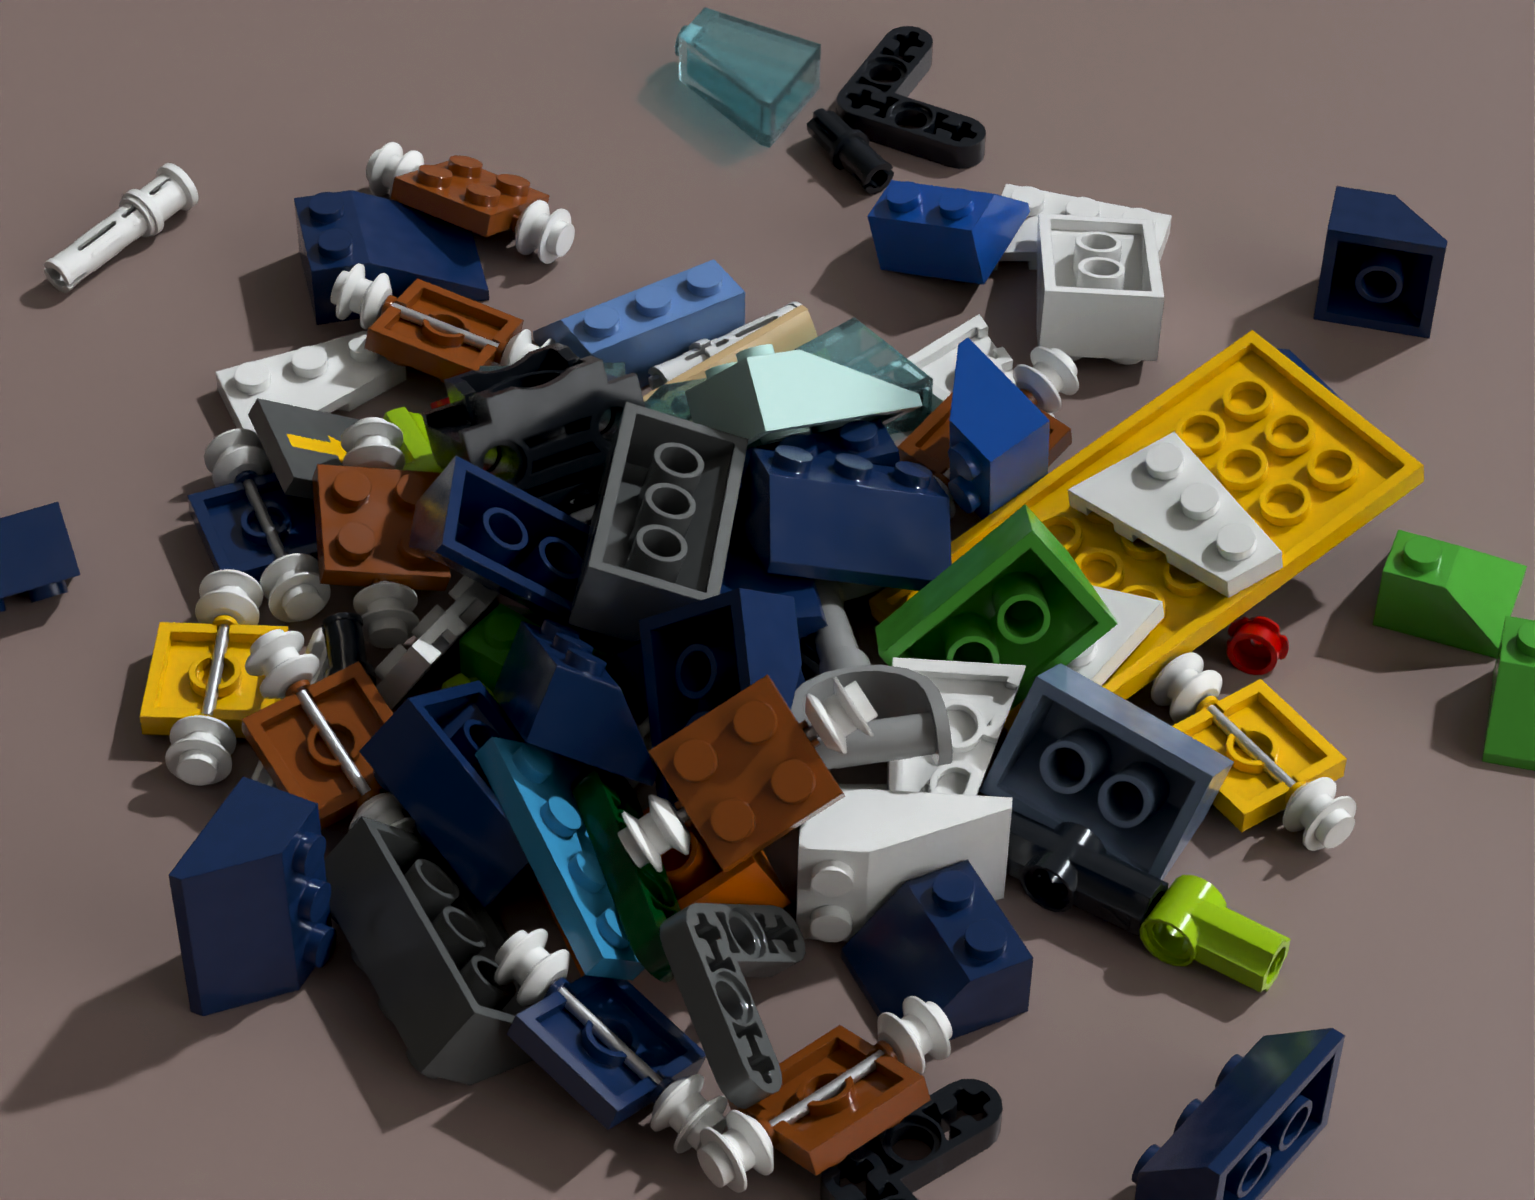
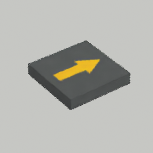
(298, 441)

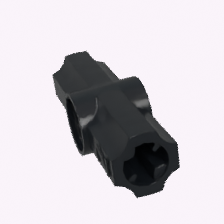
(1072, 868)

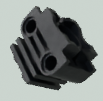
(536, 424)

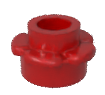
(1256, 645)

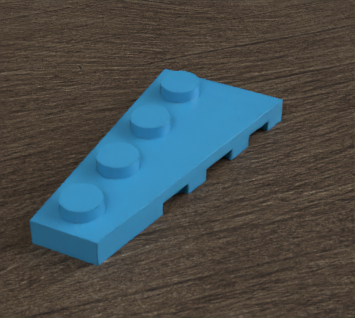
(543, 813)

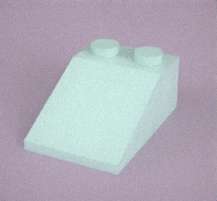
(791, 394)

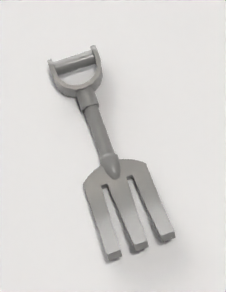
(908, 704)

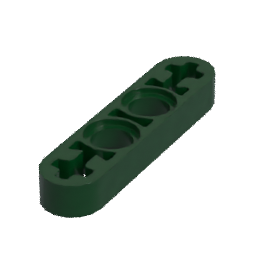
(639, 894)

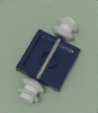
(258, 528)
(606, 1043)

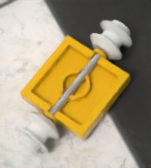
(200, 679)
(1273, 749)

